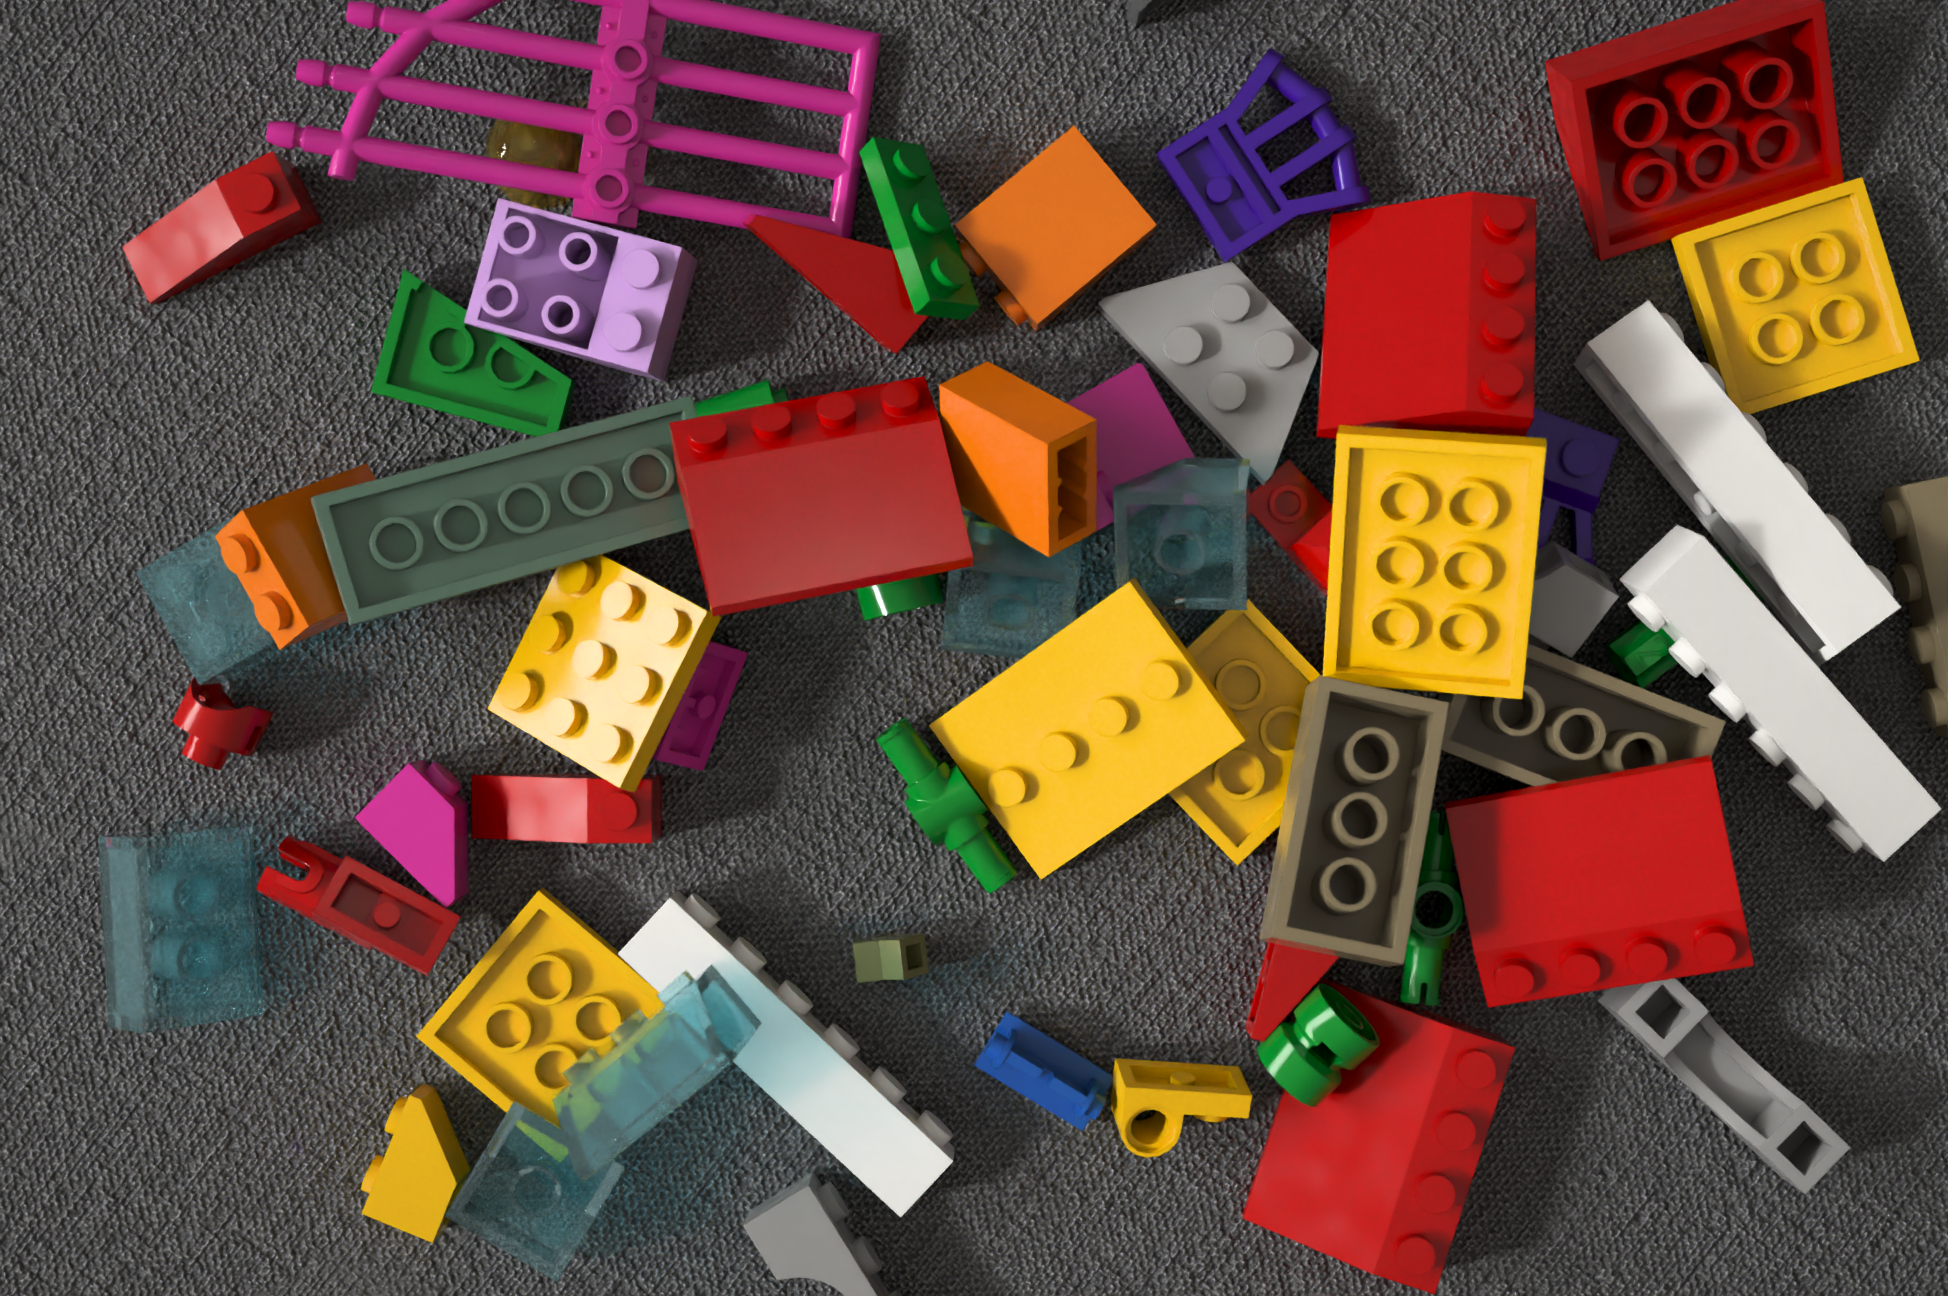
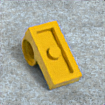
(1173, 1091)

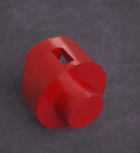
(218, 725)

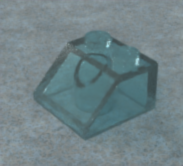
(1186, 534)
(1009, 595)
(528, 1193)

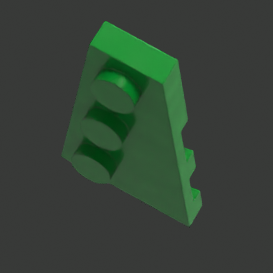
(466, 370)

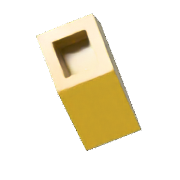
(420, 1169)

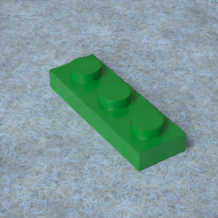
(919, 229)

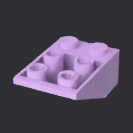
(581, 289)

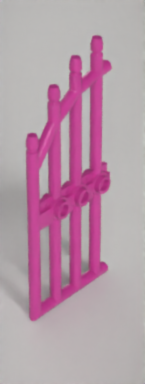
(619, 109)

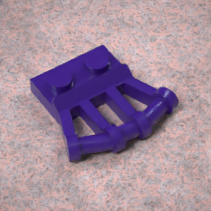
(1229, 183)
(1573, 476)

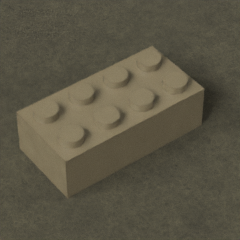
(1573, 725)
(1354, 822)

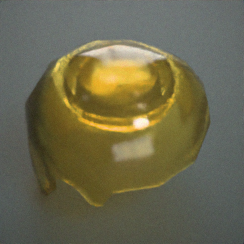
(534, 147)

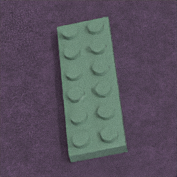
(504, 512)

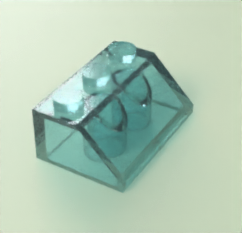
(180, 927)
(651, 1067)

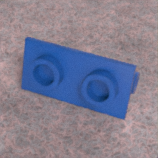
(1045, 1071)

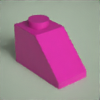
(424, 828)

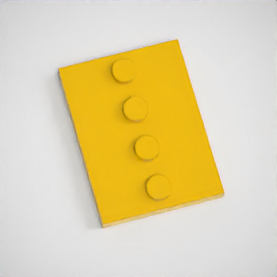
(1432, 559)
(1089, 729)

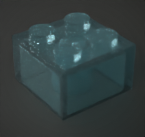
(207, 610)

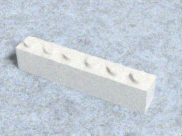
(1736, 483)
(1779, 693)
(799, 1060)

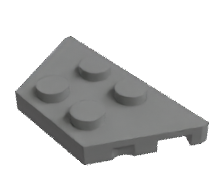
(1222, 355)

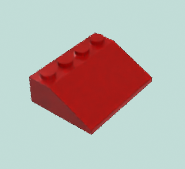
(1697, 120)
(1431, 316)
(819, 495)
(1599, 882)
(1390, 1150)

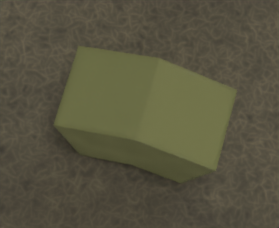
(890, 957)

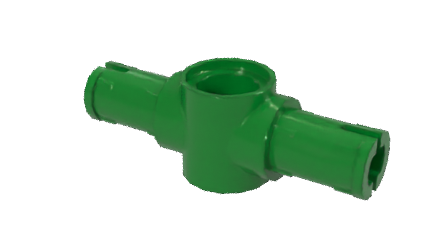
(946, 805)
(1428, 940)

